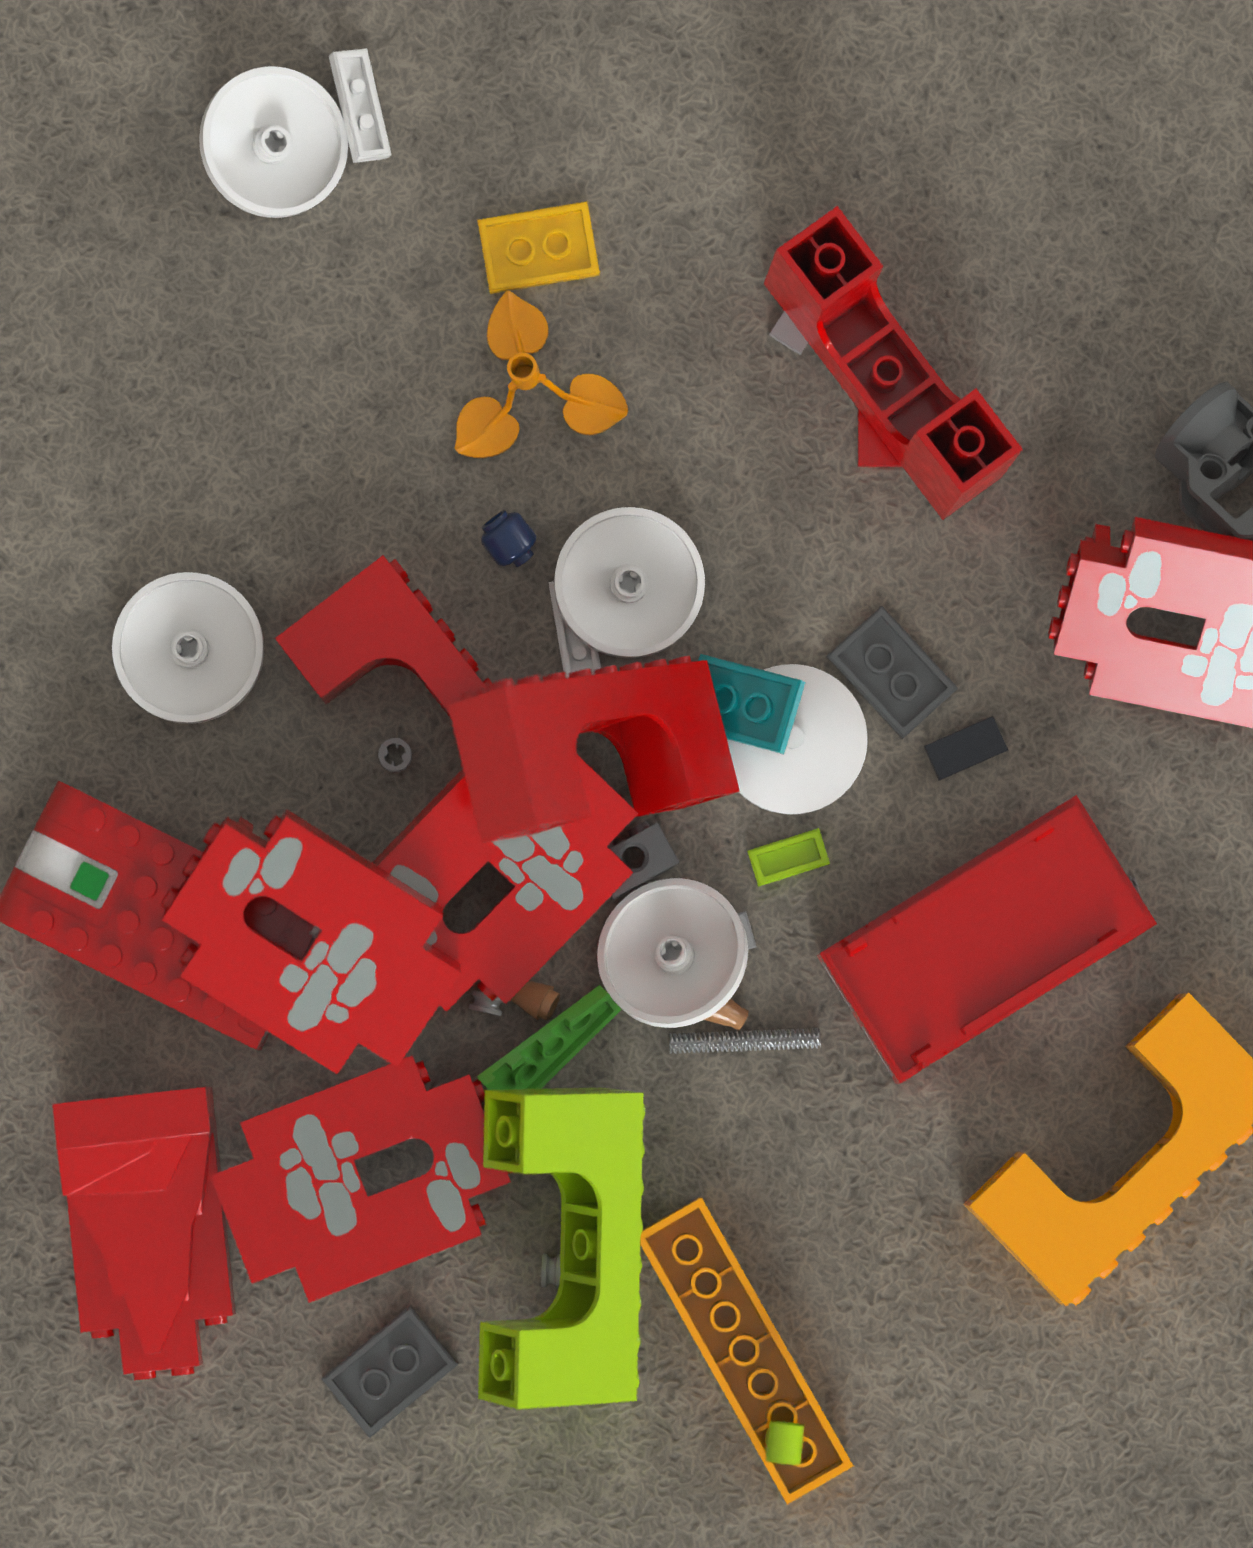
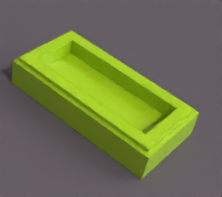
(788, 857)

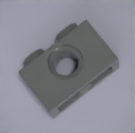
(657, 854)

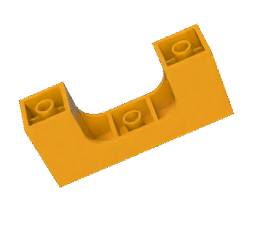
(1075, 1241)

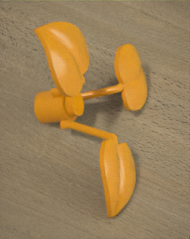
(512, 335)

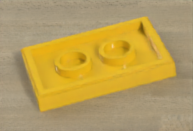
(538, 247)

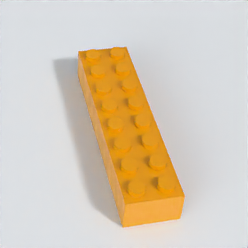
(741, 1344)

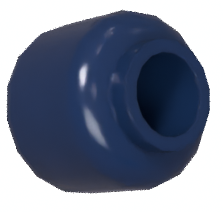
(508, 539)

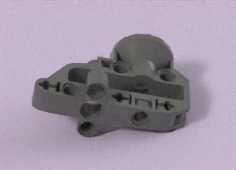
(1211, 455)

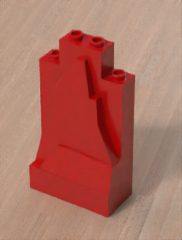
(146, 1223)

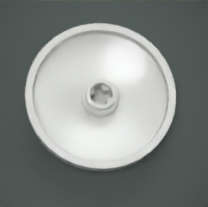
(273, 142)
(629, 582)
(188, 648)
(821, 753)
(672, 952)

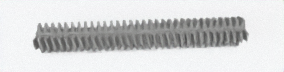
(744, 1040)

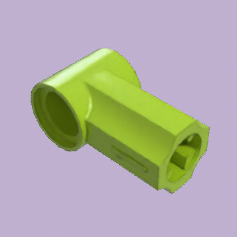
(784, 1442)

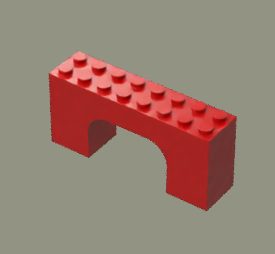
(831, 294)
(375, 625)
(523, 740)

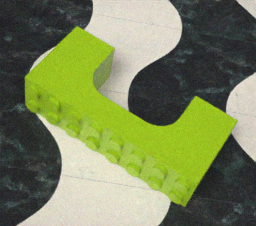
(589, 1335)

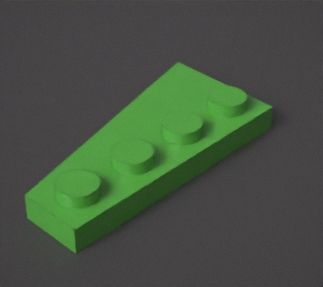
(553, 1046)

